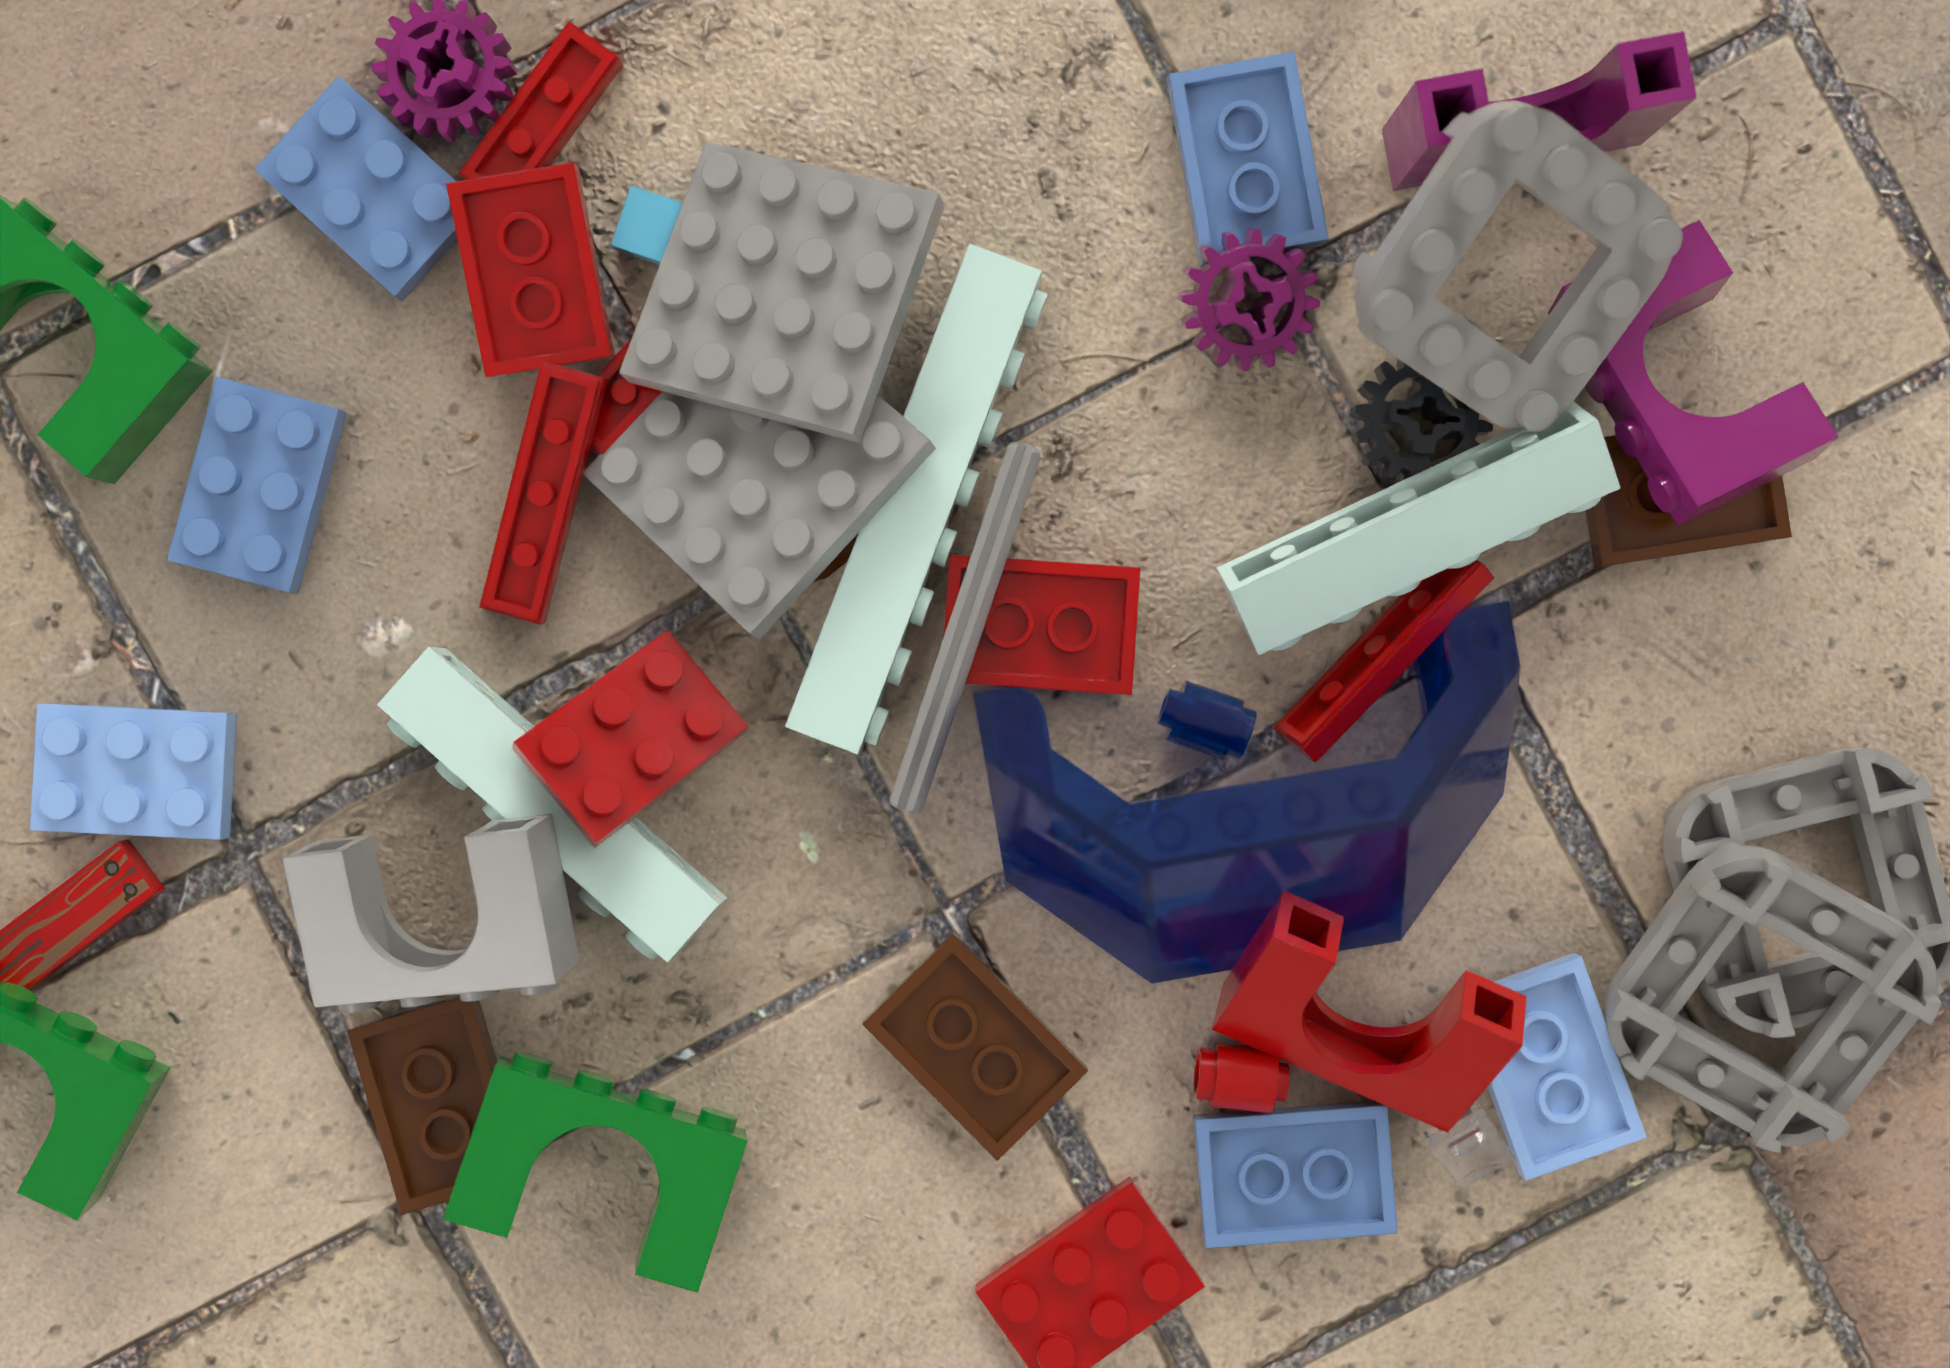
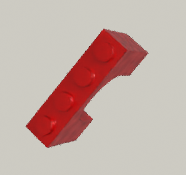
(1418, 1068)

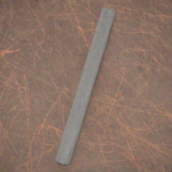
(965, 627)

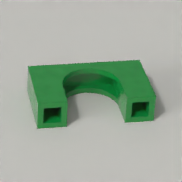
(138, 367)
(98, 1095)
(533, 1106)

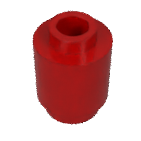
(1239, 1078)

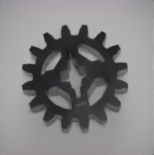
(1393, 417)

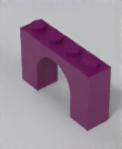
(1612, 105)
(1688, 457)

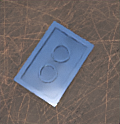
(1247, 152)
(365, 187)
(257, 485)
(1295, 1174)

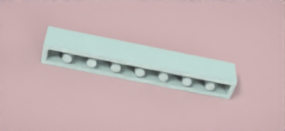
(902, 541)

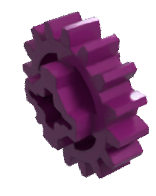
(435, 42)
(1274, 289)

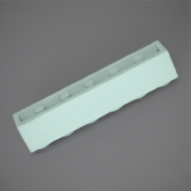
(1419, 529)
(473, 738)

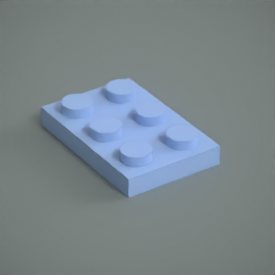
(133, 771)
(1565, 1085)

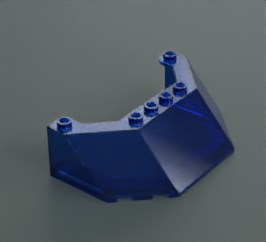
(1194, 874)

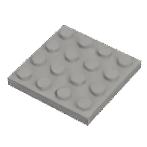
(783, 290)
(751, 499)

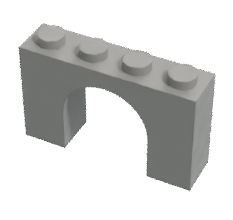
(364, 957)

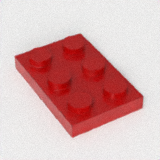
(530, 269)
(1056, 626)
(629, 738)
(1090, 1283)

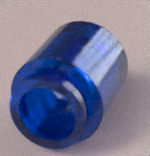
(1207, 720)

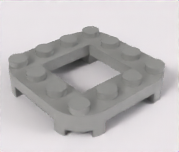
(1577, 181)
(1894, 851)
(1870, 1017)

